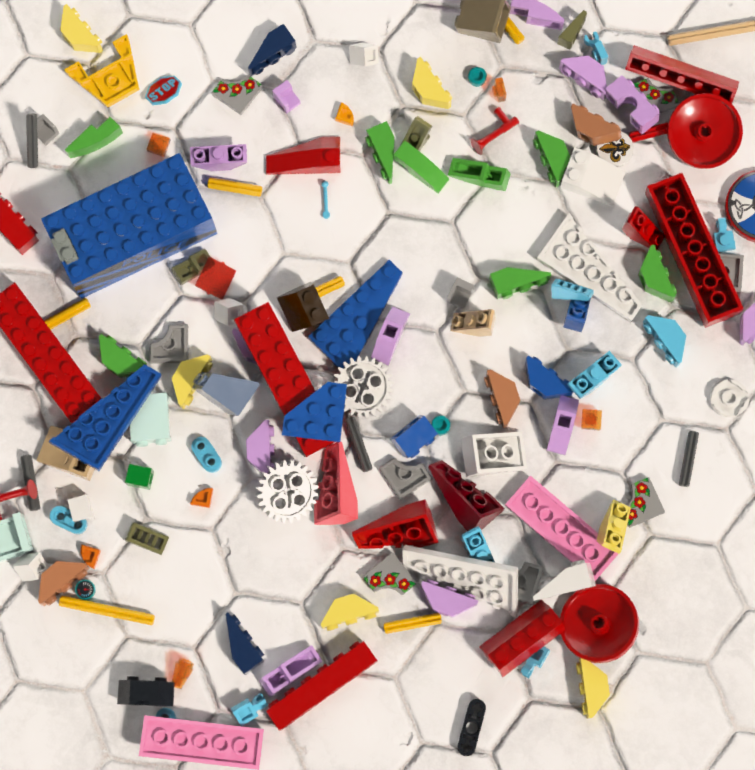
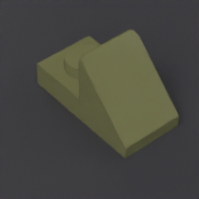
(418, 133)

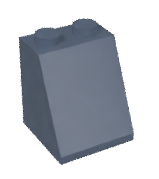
(225, 392)

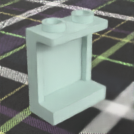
(152, 422)
(14, 537)

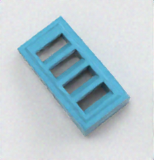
(569, 291)

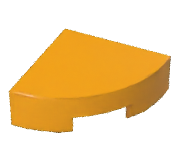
(345, 115)

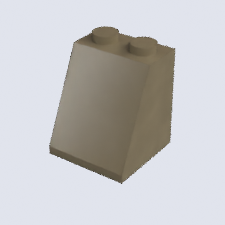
(483, 19)

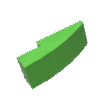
(94, 139)
(420, 167)
(479, 174)

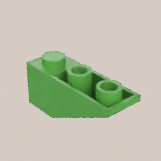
(382, 141)
(512, 280)

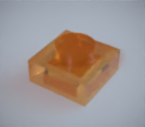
(499, 90)
(158, 144)
(591, 419)

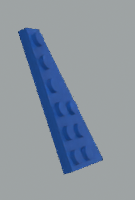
(353, 322)
(103, 424)

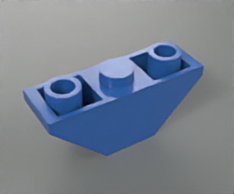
(576, 315)
(545, 381)

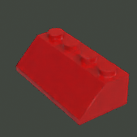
(522, 637)

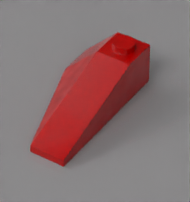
(311, 157)
(402, 527)

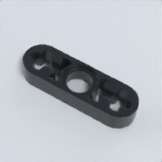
(463, 740)

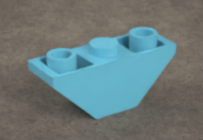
(667, 337)
(594, 375)
(476, 545)

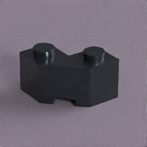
(145, 692)

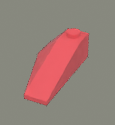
(337, 494)

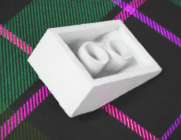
(592, 177)
(493, 453)
(570, 579)

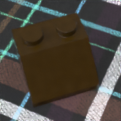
(302, 307)

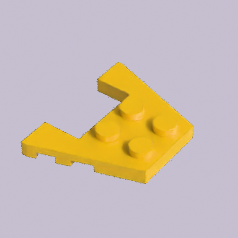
(112, 81)

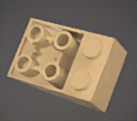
(61, 460)

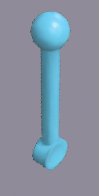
(326, 214)

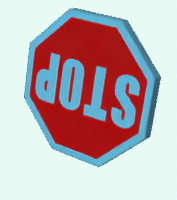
(163, 90)

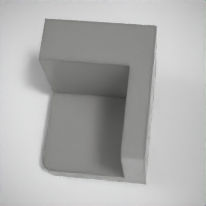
(46, 129)
(460, 293)

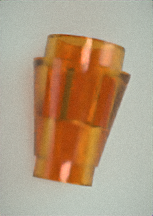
(182, 671)

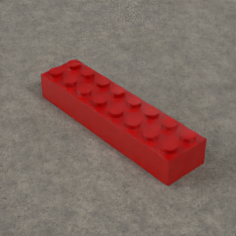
(693, 250)
(45, 354)
(278, 364)

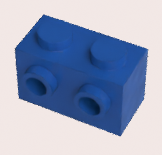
(414, 436)

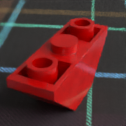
(641, 229)

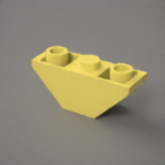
(78, 32)
(428, 87)
(185, 375)
(613, 526)
(348, 610)
(593, 686)

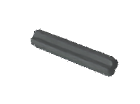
(32, 140)
(358, 444)
(688, 460)
(28, 473)

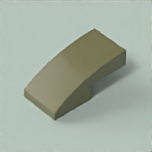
(190, 268)

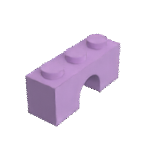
(624, 92)

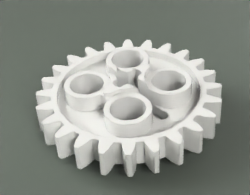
(378, 393)
(270, 494)

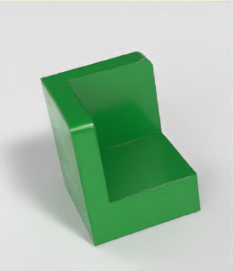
(139, 476)

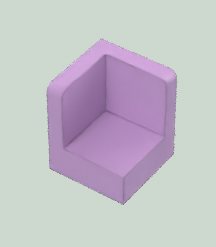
(286, 97)

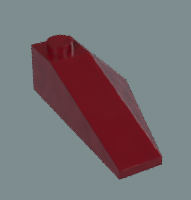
(468, 503)

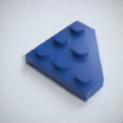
(318, 415)

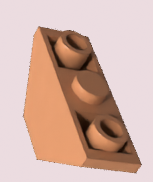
(593, 127)
(503, 396)
(59, 579)

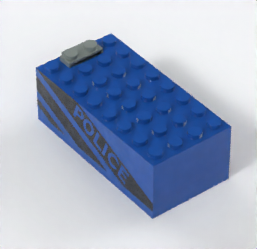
(129, 225)

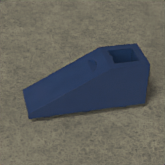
(275, 46)
(243, 652)

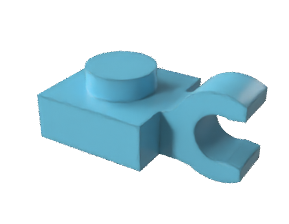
(598, 51)
(723, 239)
(536, 659)
(247, 711)

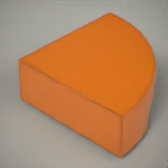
(203, 498)
(90, 555)

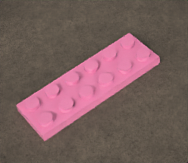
(559, 526)
(201, 742)

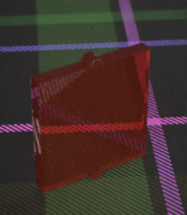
(215, 278)

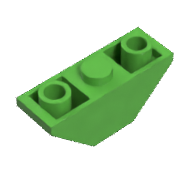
(553, 155)
(655, 276)
(118, 359)

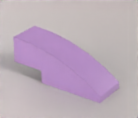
(537, 13)
(290, 671)

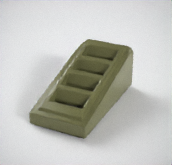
(569, 35)
(129, 538)

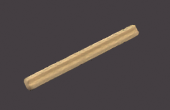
(713, 32)

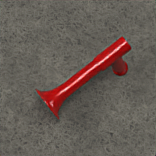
(478, 145)
(29, 490)

